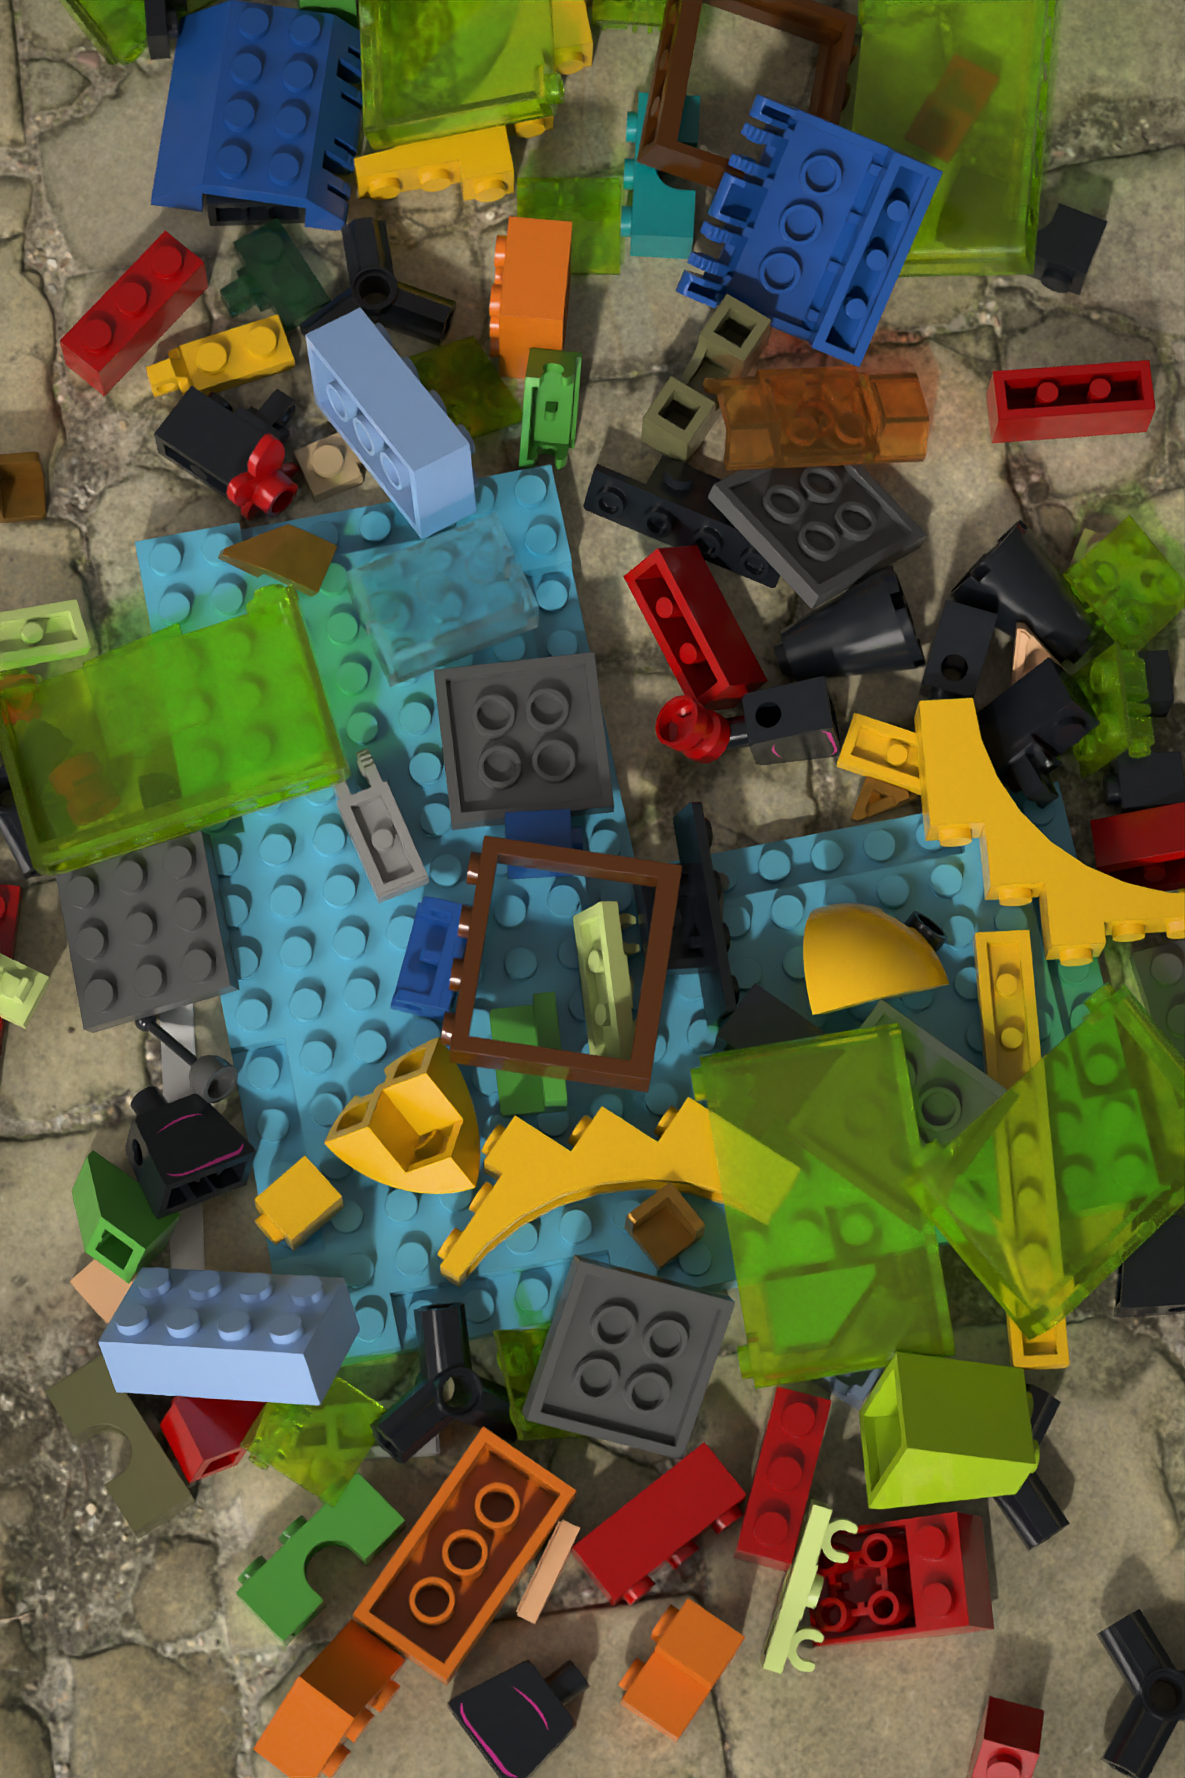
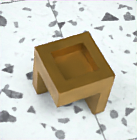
(22, 487)
(664, 1226)

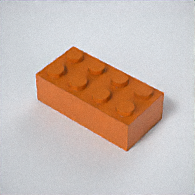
(465, 1556)

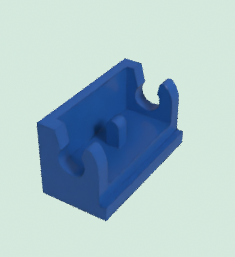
(429, 960)

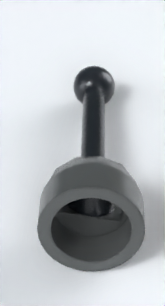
(209, 1075)

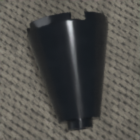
(1026, 587)
(854, 633)

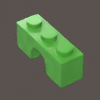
(279, 1587)

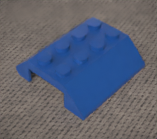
(262, 111)
(812, 229)

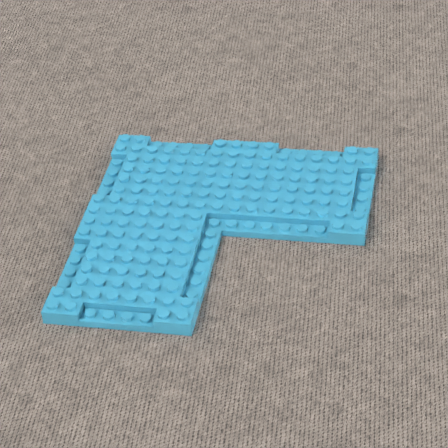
(326, 957)

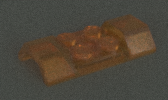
(821, 417)

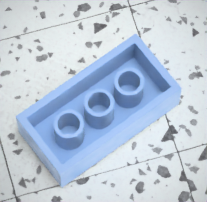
(393, 422)
(230, 1335)

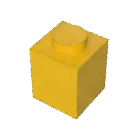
(297, 1204)

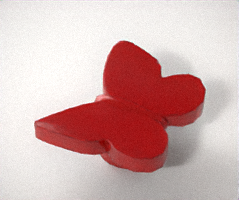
(266, 483)

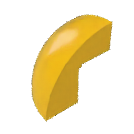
(864, 956)
(414, 1127)

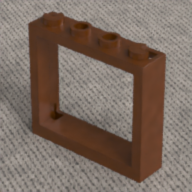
(672, 67)
(549, 1062)

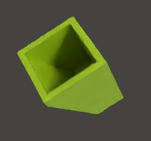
(946, 1432)

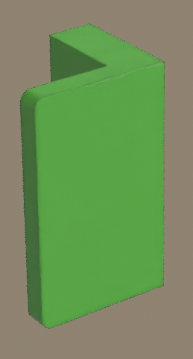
(534, 1026)

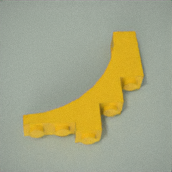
(477, 158)
(1018, 861)
(607, 1157)

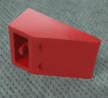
(905, 1581)

